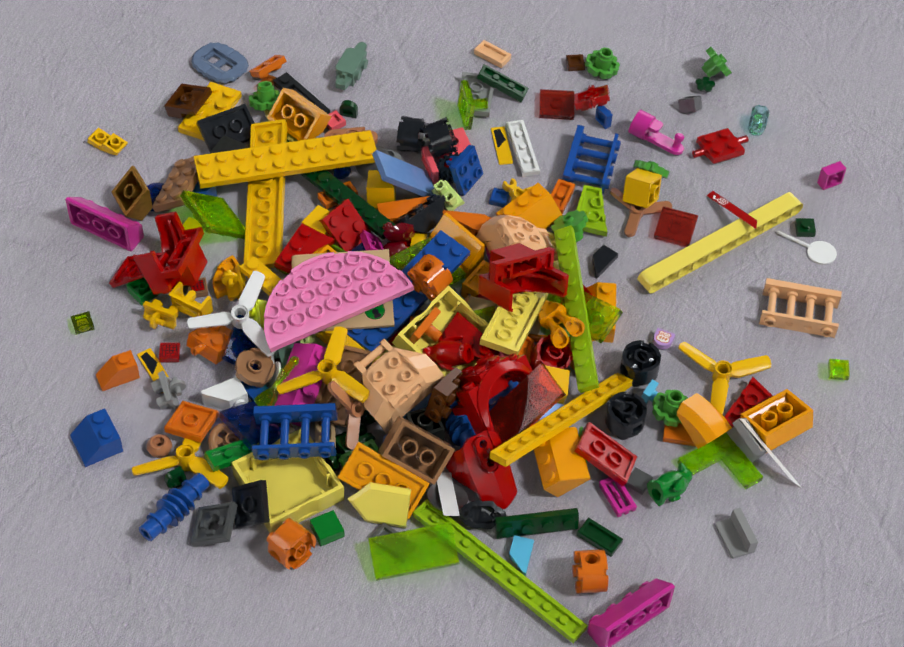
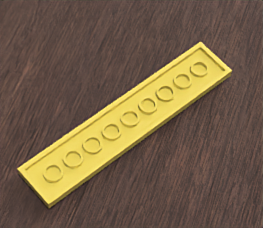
(510, 329)

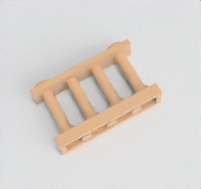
(800, 293)

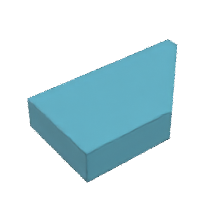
(521, 552)

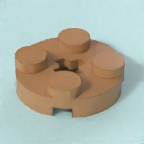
(250, 376)

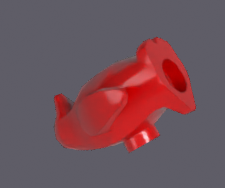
(450, 352)

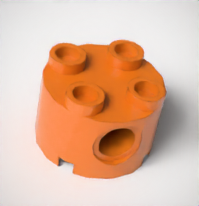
(430, 276)
(291, 544)
(590, 571)

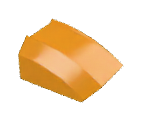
(702, 420)

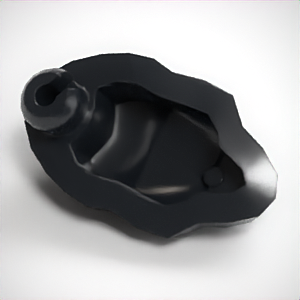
(481, 514)

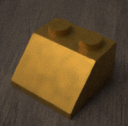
(133, 195)

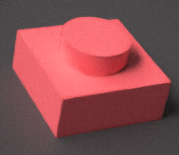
(336, 121)

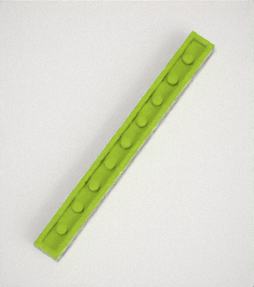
(576, 307)
(506, 575)

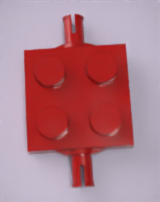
(592, 97)
(720, 146)

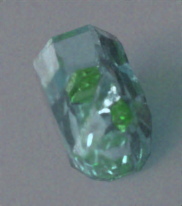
(758, 120)

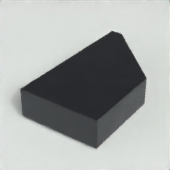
(603, 259)

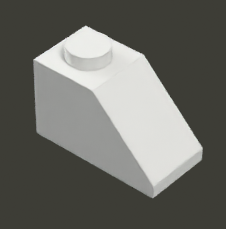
(225, 394)

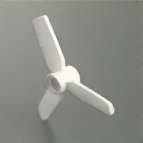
(246, 303)

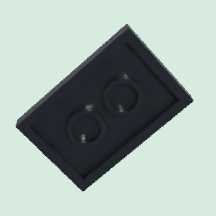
(231, 123)

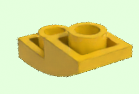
(108, 143)

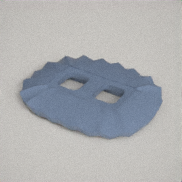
(226, 55)

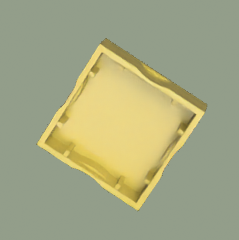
(449, 304)
(294, 485)

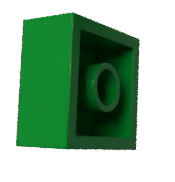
(140, 290)
(327, 528)

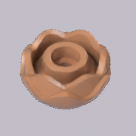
(162, 450)

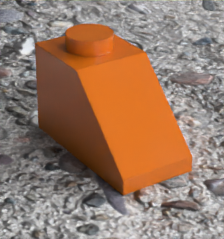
(118, 371)

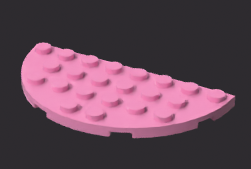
(329, 292)

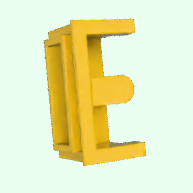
(187, 302)

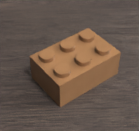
(416, 450)

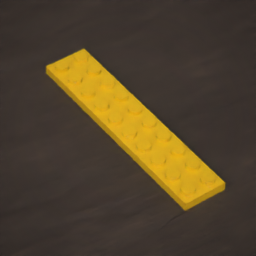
(284, 159)
(265, 201)

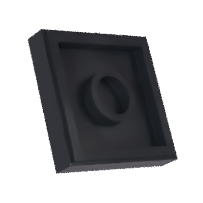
(251, 504)

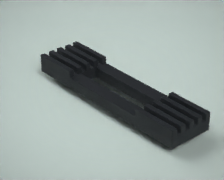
(289, 82)

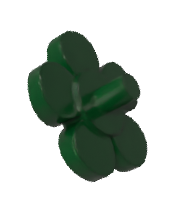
(705, 84)

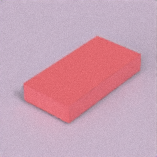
(429, 164)

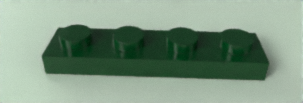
(537, 523)

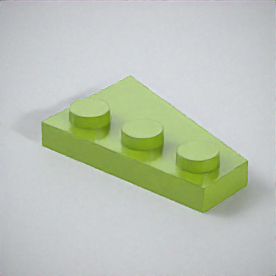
(592, 204)

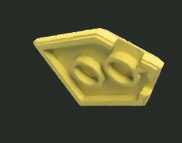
(382, 504)

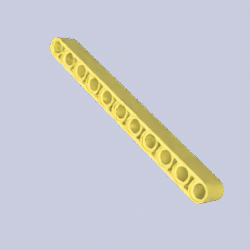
(718, 243)

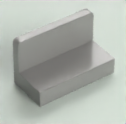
(746, 441)
(737, 534)

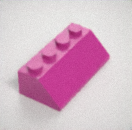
(104, 223)
(309, 357)
(630, 613)

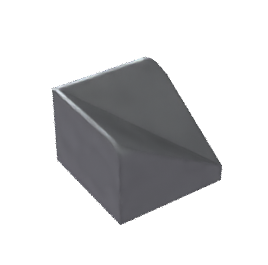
(690, 104)

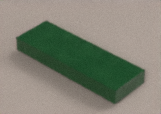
(502, 83)

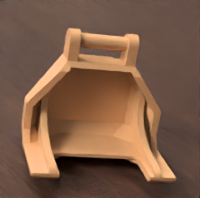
(511, 230)
(396, 382)

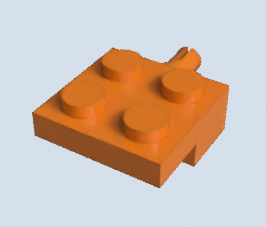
(209, 342)

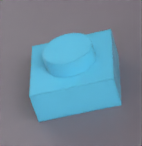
(650, 392)

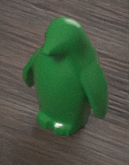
(669, 485)

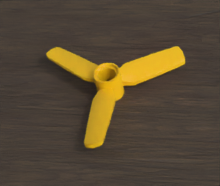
(724, 370)
(328, 371)
(188, 461)

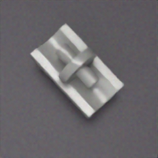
(171, 389)

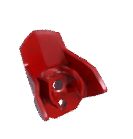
(488, 479)

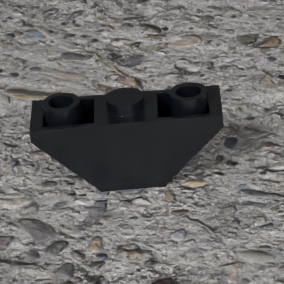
(426, 215)

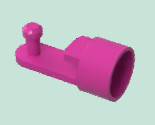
(647, 128)

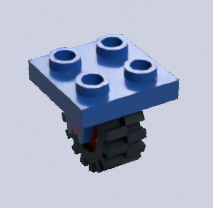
(461, 168)

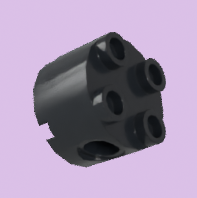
(410, 134)
(440, 137)
(640, 362)
(626, 415)

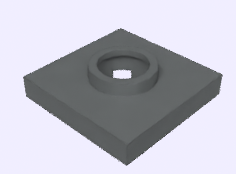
(207, 517)

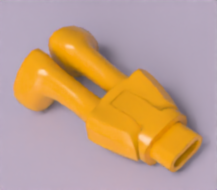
(552, 315)

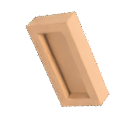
(492, 54)

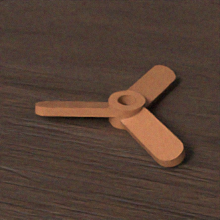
(637, 212)
(353, 409)

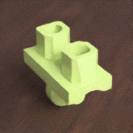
(452, 199)

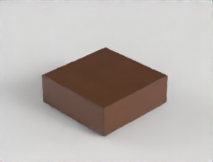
(575, 62)

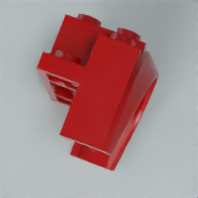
(185, 254)
(521, 270)
(485, 381)

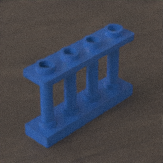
(578, 150)
(294, 413)

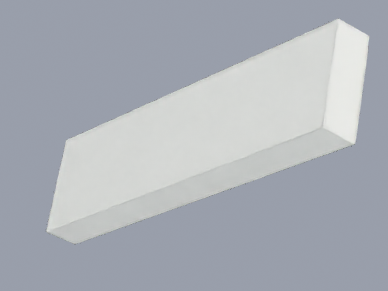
(522, 148)

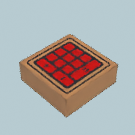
(200, 288)

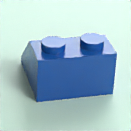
(96, 438)

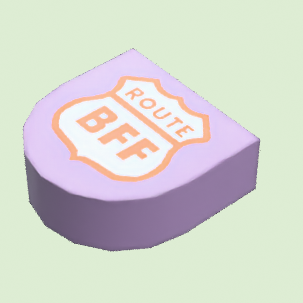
(663, 339)

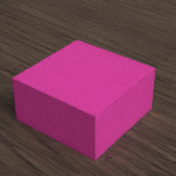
(831, 175)

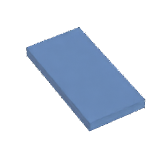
(403, 174)

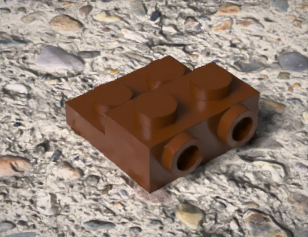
(187, 100)
(443, 396)

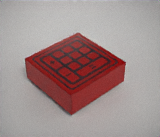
(169, 352)

